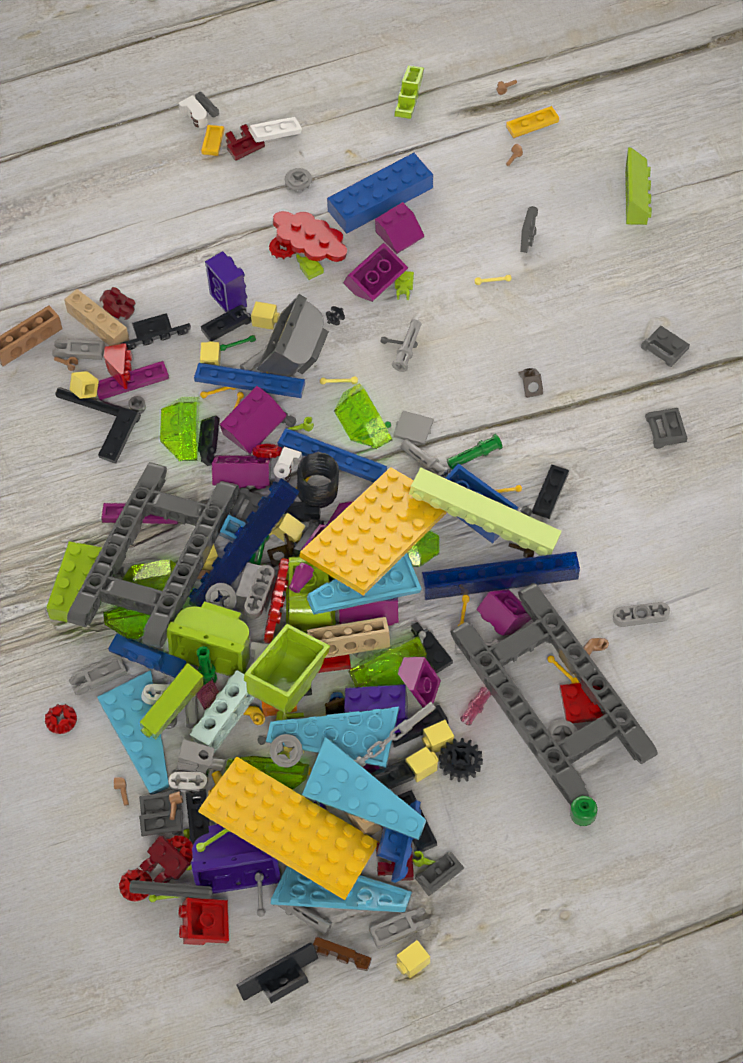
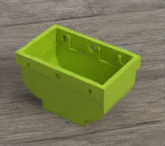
(297, 606)
(214, 628)
(286, 668)

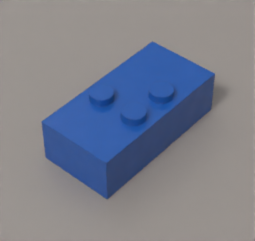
(468, 480)

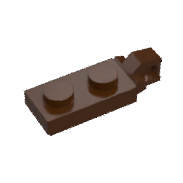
(342, 953)

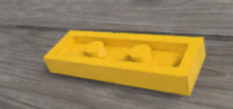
(532, 122)

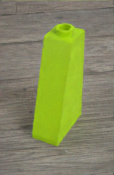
(172, 701)

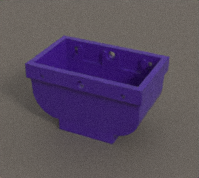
(230, 862)

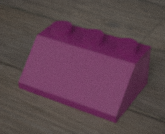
(375, 273)
(252, 420)
(242, 470)
(374, 610)

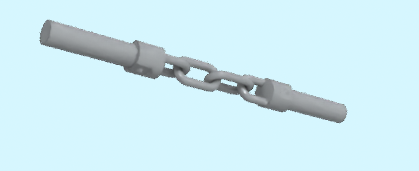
(404, 727)

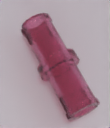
(475, 706)

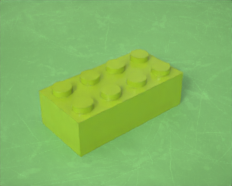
(70, 578)

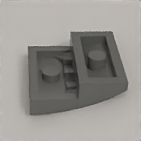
(156, 814)

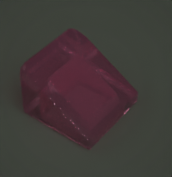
(207, 694)

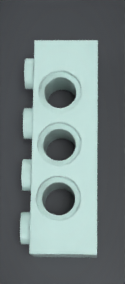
(223, 721)

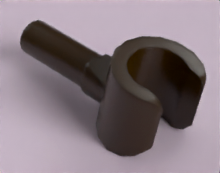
(527, 552)

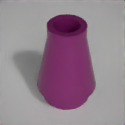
(301, 577)

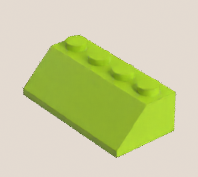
(637, 188)

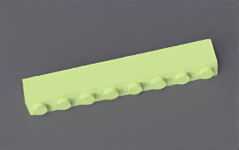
(484, 512)

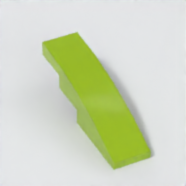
(409, 92)

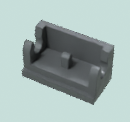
(439, 873)

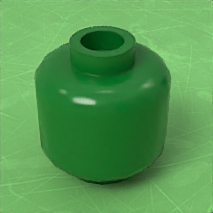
(583, 811)

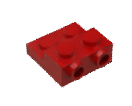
(204, 921)

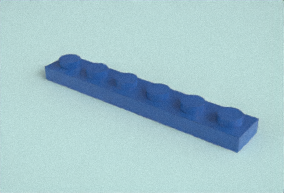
(249, 380)
(346, 460)

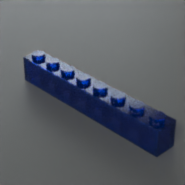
(248, 540)
(500, 575)

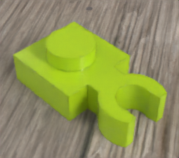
(310, 268)
(404, 284)

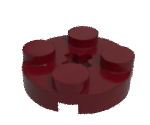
(117, 303)

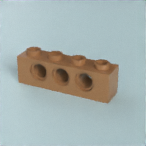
(28, 334)

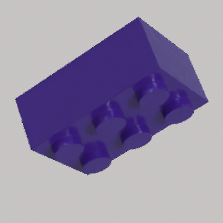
(226, 282)
(378, 697)

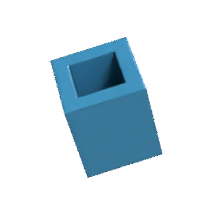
(230, 527)

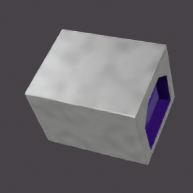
(245, 586)

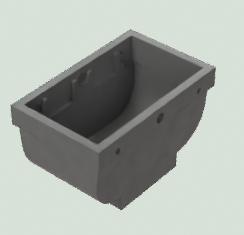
(297, 340)

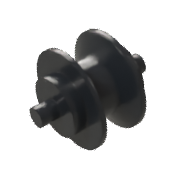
(335, 315)

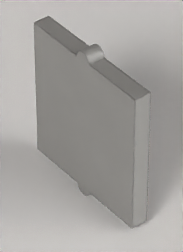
(413, 427)

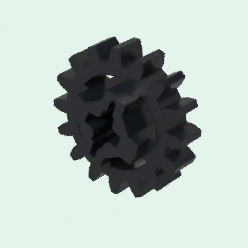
(460, 768)

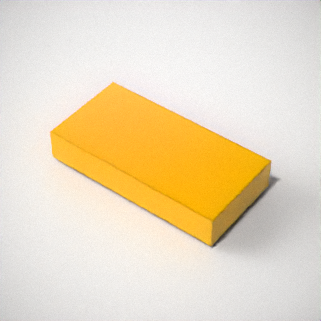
(212, 140)

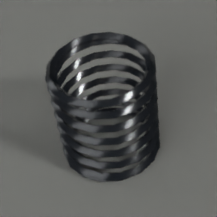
(322, 465)

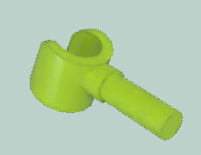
(305, 425)
(284, 716)
(422, 861)

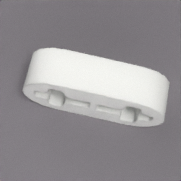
(156, 690)
(188, 781)

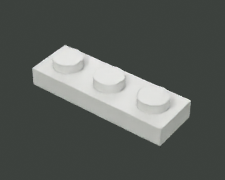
(275, 129)

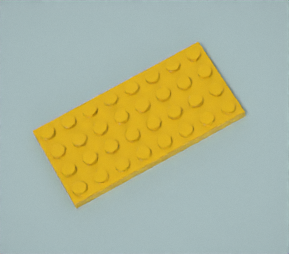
(372, 533)
(289, 827)

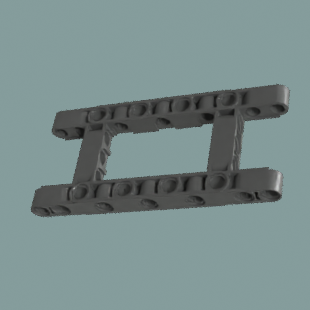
(164, 604)
(521, 713)

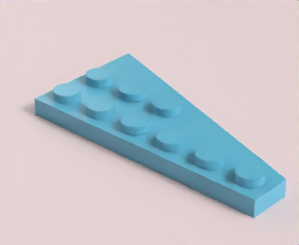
(395, 583)
(125, 711)
(348, 731)
(351, 789)
(366, 894)

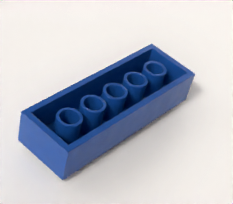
(380, 192)

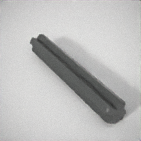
(170, 889)

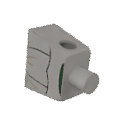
(198, 758)

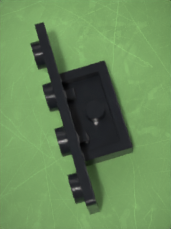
(153, 329)
(280, 977)

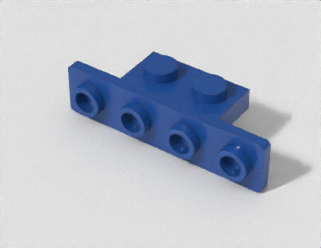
(146, 656)
(397, 848)

